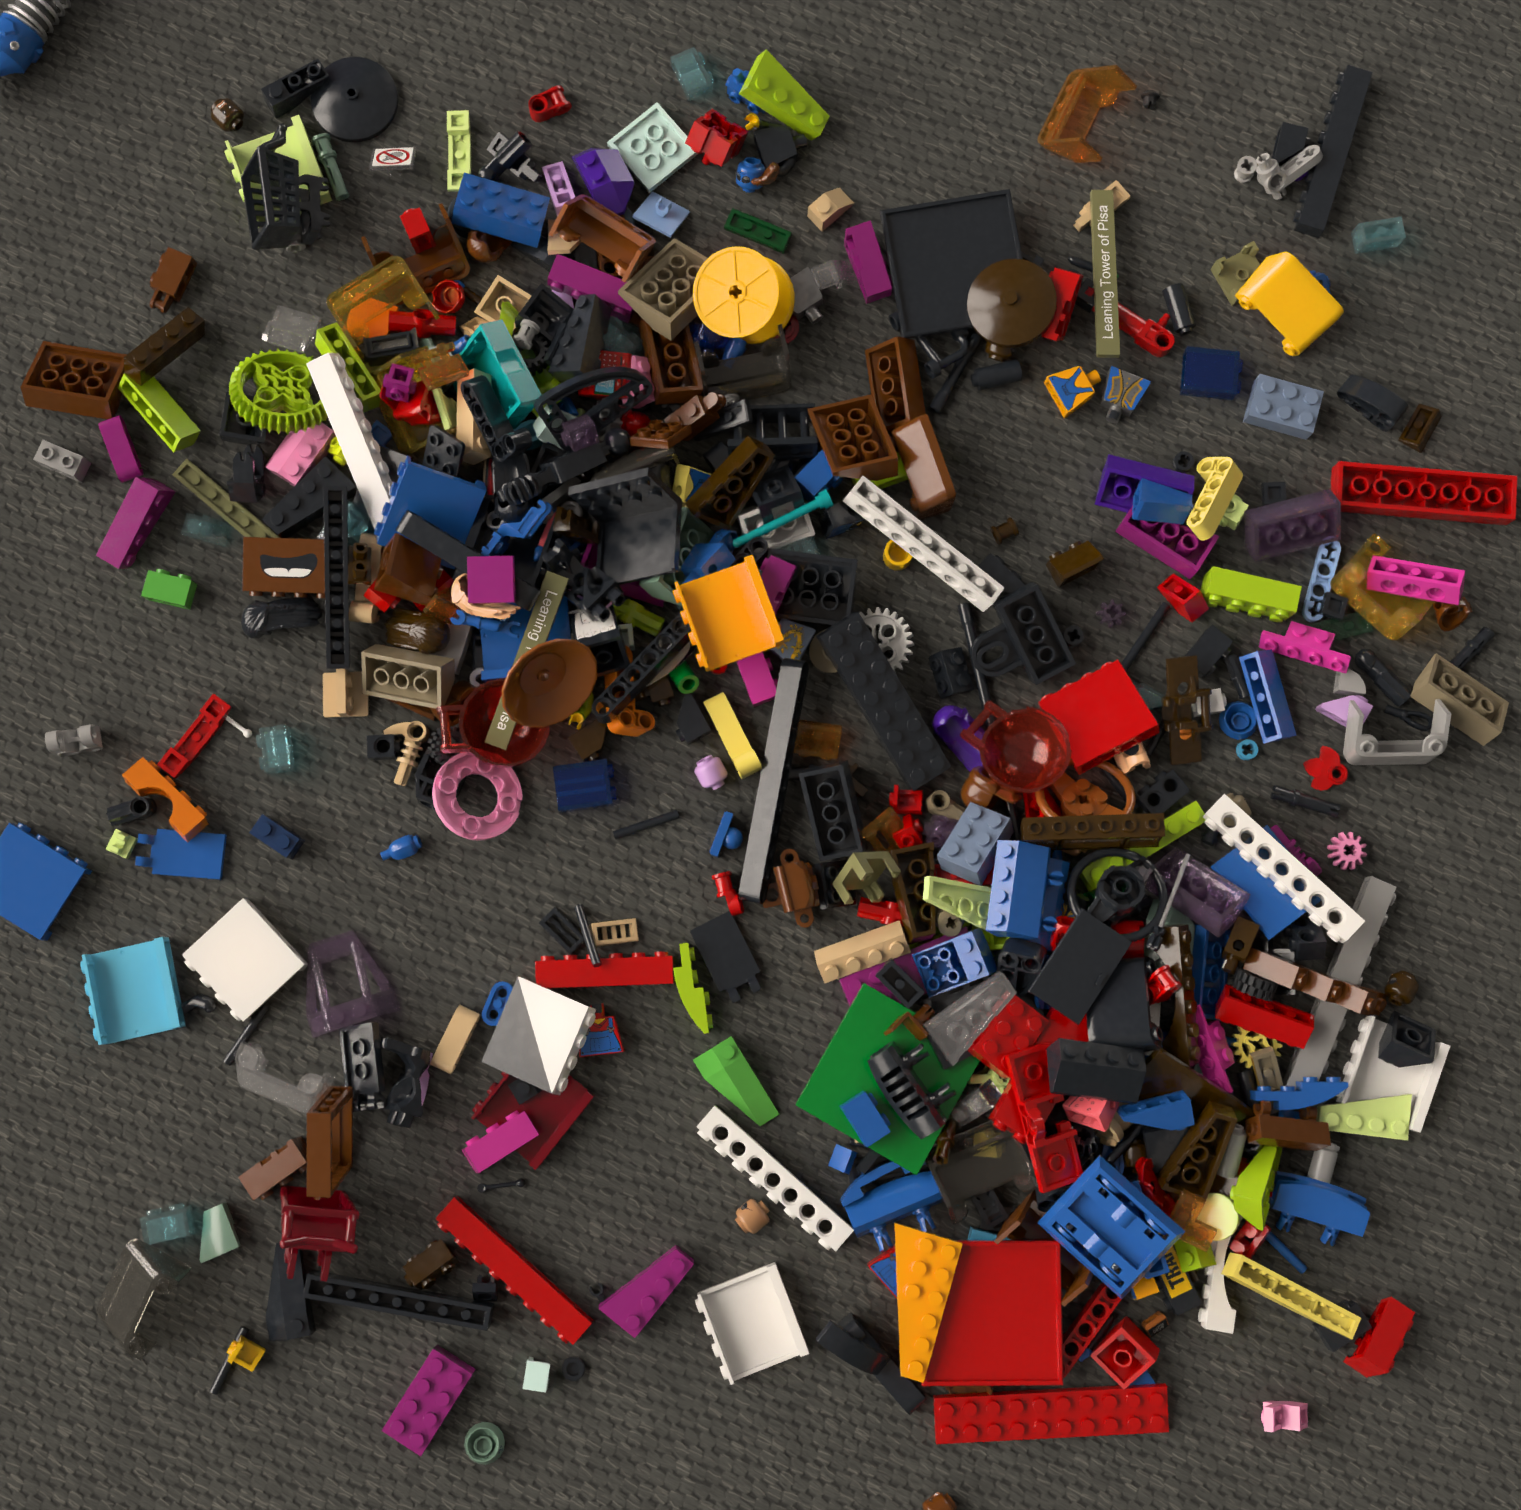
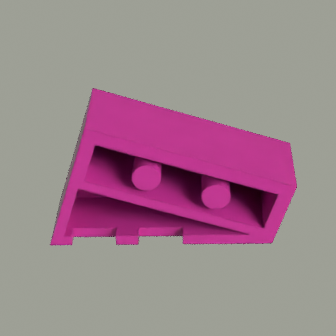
(499, 1141)

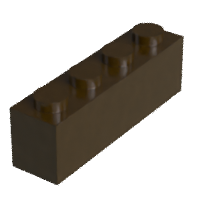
(164, 346)

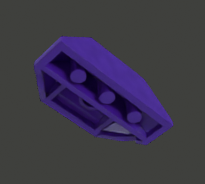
(605, 177)

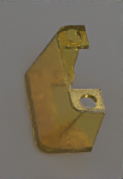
(1387, 612)

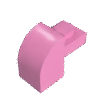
(1284, 1415)

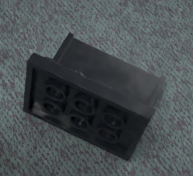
(636, 522)

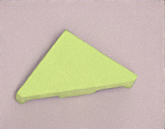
(447, 409)

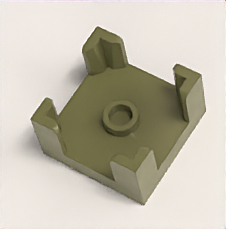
(1236, 270)
(862, 873)

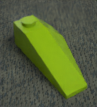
(1254, 1186)

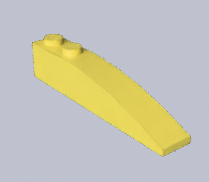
(1290, 1295)

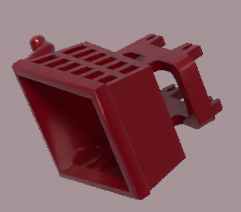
(316, 1226)

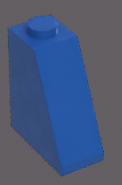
(1160, 503)

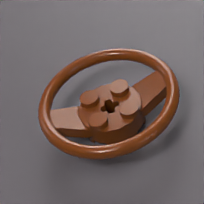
(1085, 798)

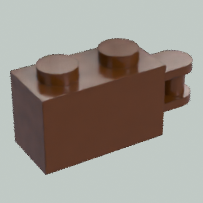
(171, 278)
(698, 412)

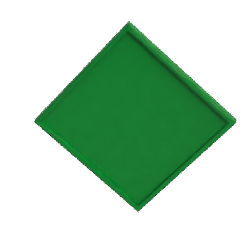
(846, 1072)

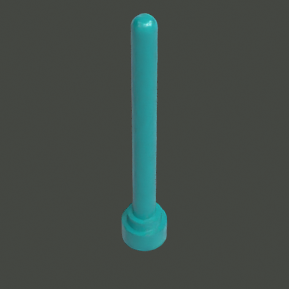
(822, 500)

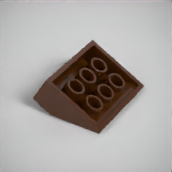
(74, 380)
(855, 439)

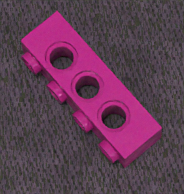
(1415, 580)

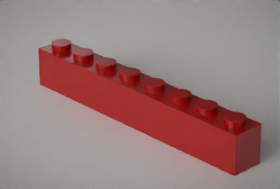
(514, 1269)

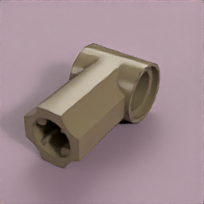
(948, 807)

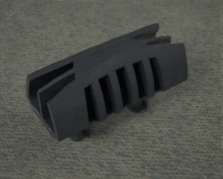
(905, 1090)

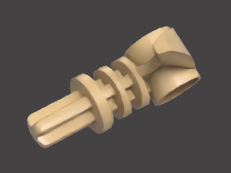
(412, 745)

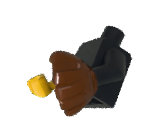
(775, 148)

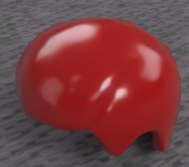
(448, 297)

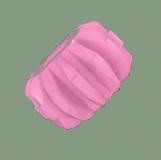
(1338, 850)

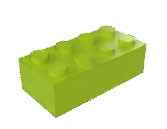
(1250, 594)

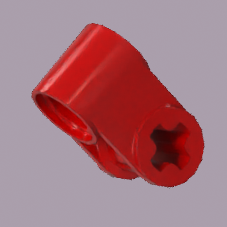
(552, 103)
(1162, 985)

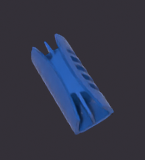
(1053, 901)
(892, 1203)
(1319, 1203)

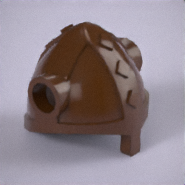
(1449, 615)

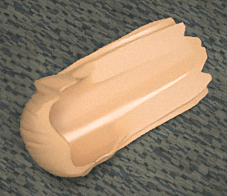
(489, 610)

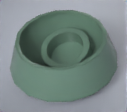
(487, 1449)

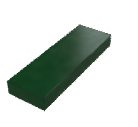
(757, 230)

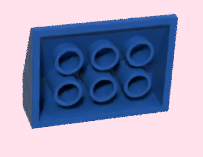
(1266, 904)

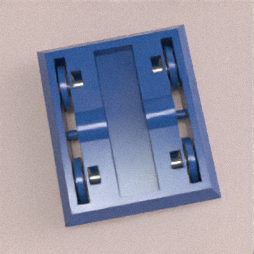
(1110, 1227)

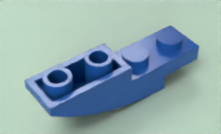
(1307, 1093)

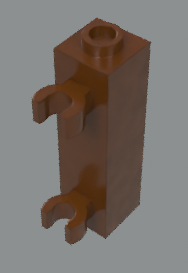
(1287, 1132)

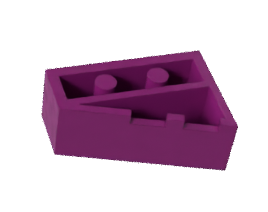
(868, 262)

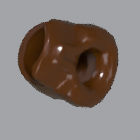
(984, 791)

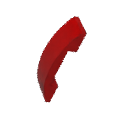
(196, 737)

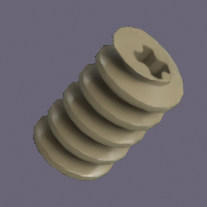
(947, 923)

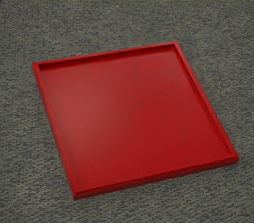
(1001, 1317)

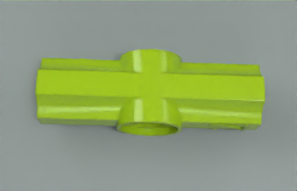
(636, 614)

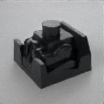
(546, 311)

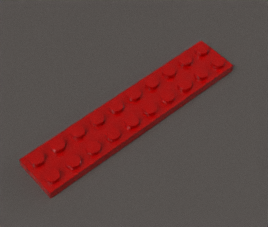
(1050, 1413)

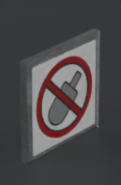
(393, 159)

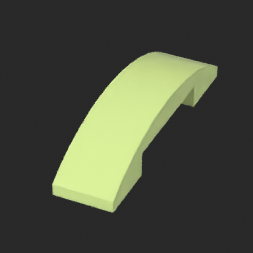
(458, 148)

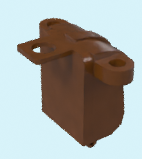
(795, 888)

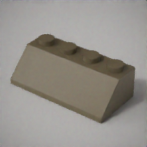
(407, 675)
(1472, 705)

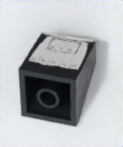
(603, 640)

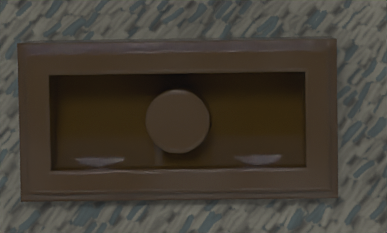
(1420, 427)

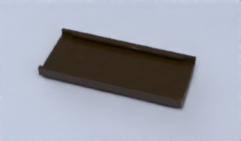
(1169, 1074)

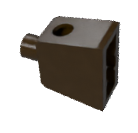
(1241, 939)

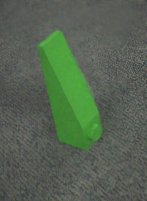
(733, 1077)

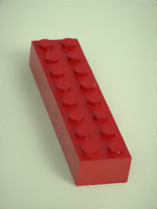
(1425, 493)

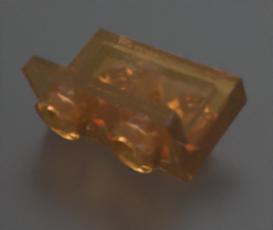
(818, 739)

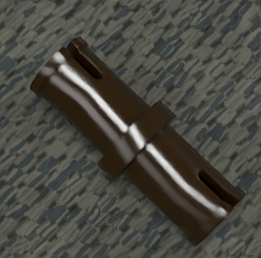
(945, 1142)

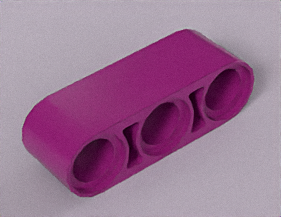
(120, 448)

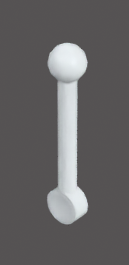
(246, 732)

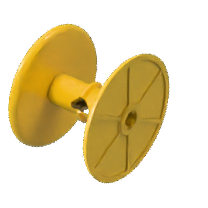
(743, 295)

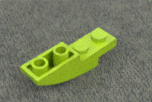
(693, 998)

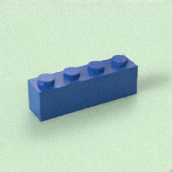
(1267, 696)

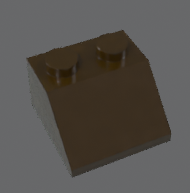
(1074, 563)

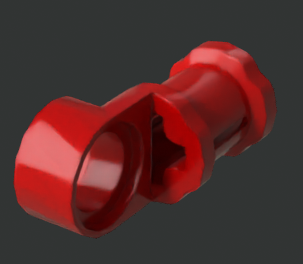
(726, 890)

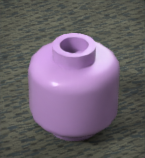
(711, 772)

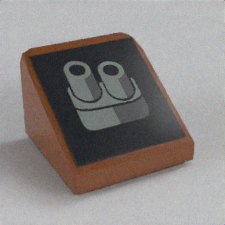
(1155, 1323)

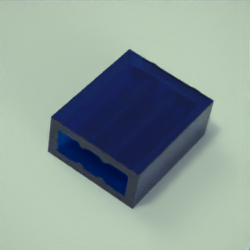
(1210, 373)
(584, 785)

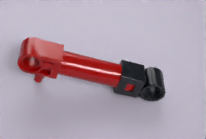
(1144, 332)

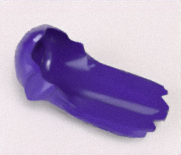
(948, 725)

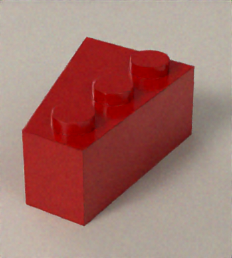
(1067, 288)
(1383, 1340)

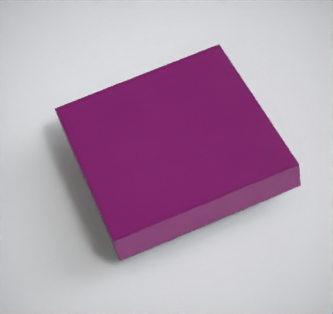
(491, 579)

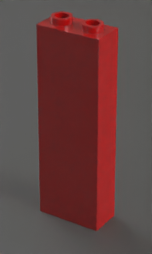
(1006, 1111)

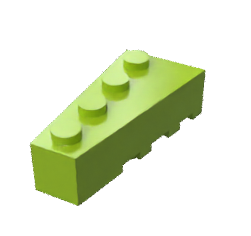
(783, 97)

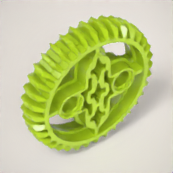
(276, 392)

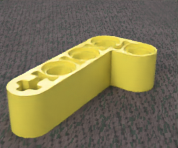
(1222, 481)
(732, 735)

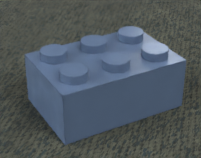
(1283, 406)
(973, 843)

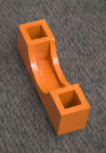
(146, 780)

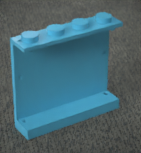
(133, 991)

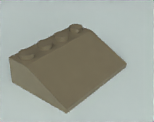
(665, 289)

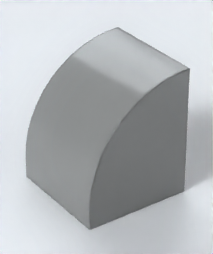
(1349, 684)

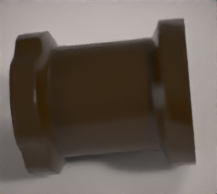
(1004, 531)

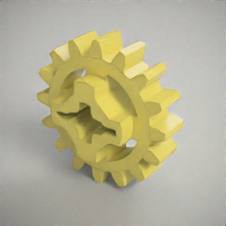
(1241, 1038)

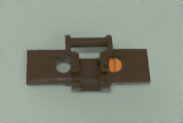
(1176, 710)

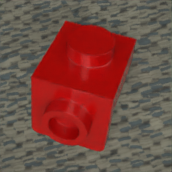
(906, 801)
(910, 834)

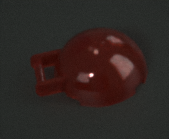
(475, 722)
(1021, 748)

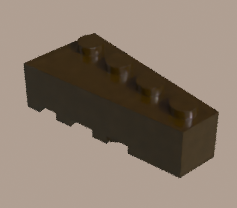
(731, 484)
(916, 914)
(1200, 1152)

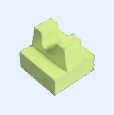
(121, 843)

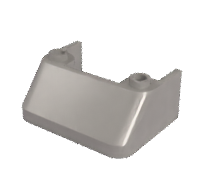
(1366, 750)

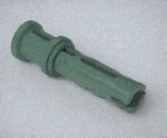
(327, 157)

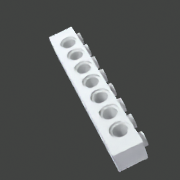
(923, 544)
(1348, 919)
(840, 1228)

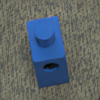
(705, 560)

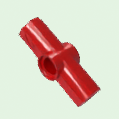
(423, 321)
(885, 912)

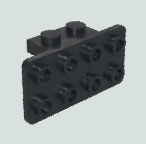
(443, 452)

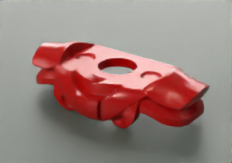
(1145, 1177)

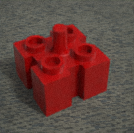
(716, 138)

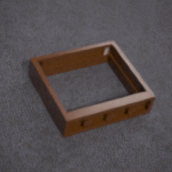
(329, 1141)

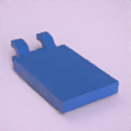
(175, 857)

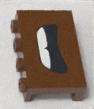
(283, 566)

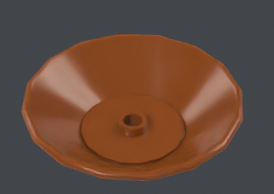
(549, 683)

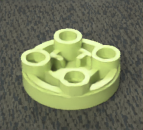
(1220, 1214)

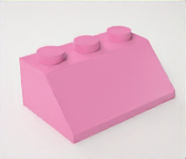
(300, 453)

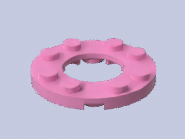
(467, 825)

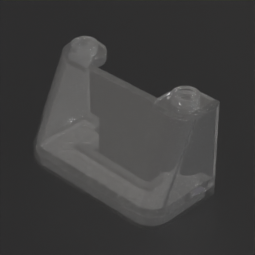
(252, 1076)

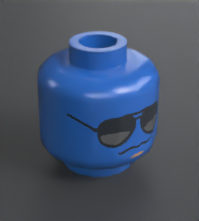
(748, 170)

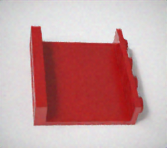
(1101, 715)

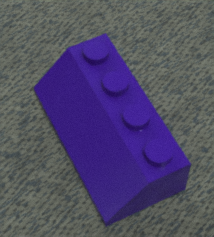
(1123, 476)

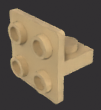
(344, 695)

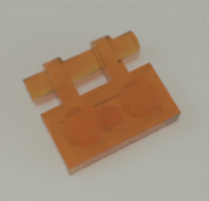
(443, 371)

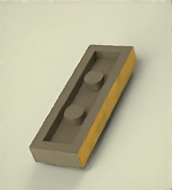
(1266, 1070)

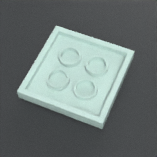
(652, 147)

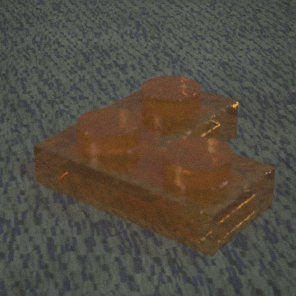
(1185, 1215)

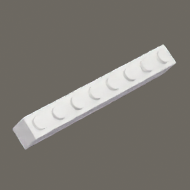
(352, 432)

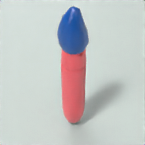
(539, 548)

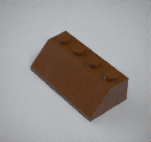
(895, 381)

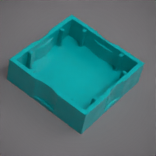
(496, 354)

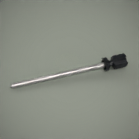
(1155, 941)

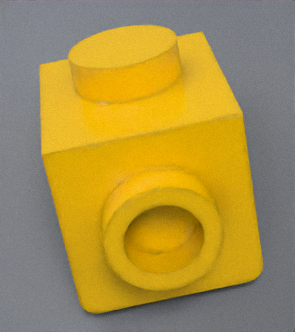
(245, 1353)

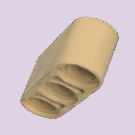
(454, 1039)

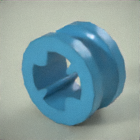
(1248, 756)

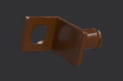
(913, 1023)

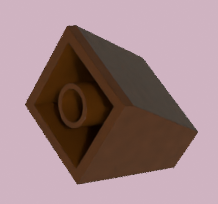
(408, 571)

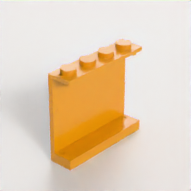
(728, 615)

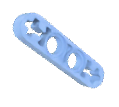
(1318, 579)

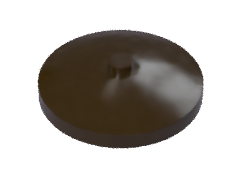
(1012, 303)

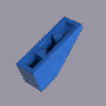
(1166, 1111)

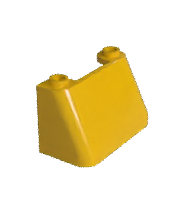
(1290, 301)

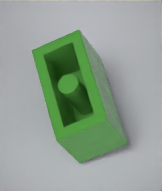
(169, 589)

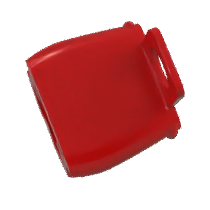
(419, 409)

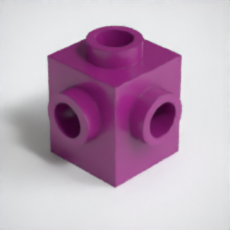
(400, 383)

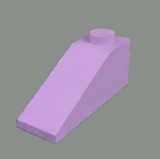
(558, 185)

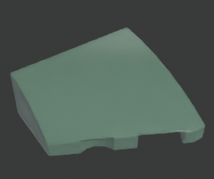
(217, 1233)

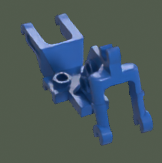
(500, 544)

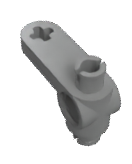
(1276, 178)

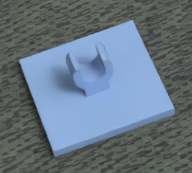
(661, 214)

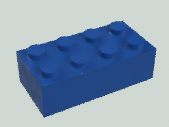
(500, 210)

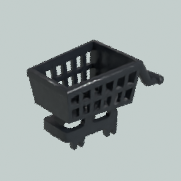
(297, 205)

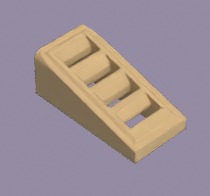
(612, 924)

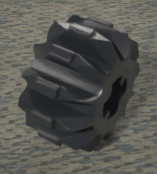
(1085, 1140)

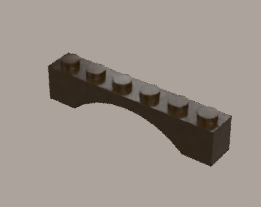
(1183, 1034)

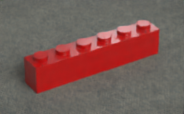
(612, 972)

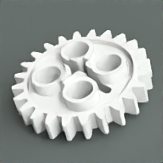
(897, 642)

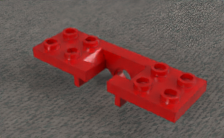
(1056, 1156)

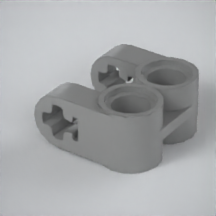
(72, 742)

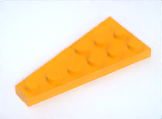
(923, 1283)

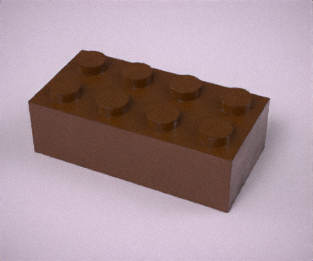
(672, 365)

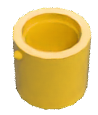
(895, 556)

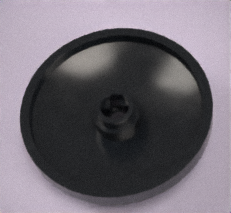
(355, 100)

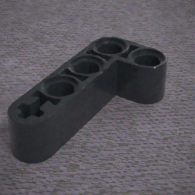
(492, 420)

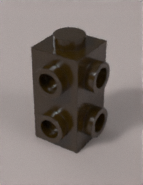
(429, 1265)

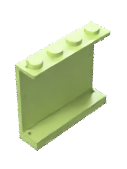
(296, 147)

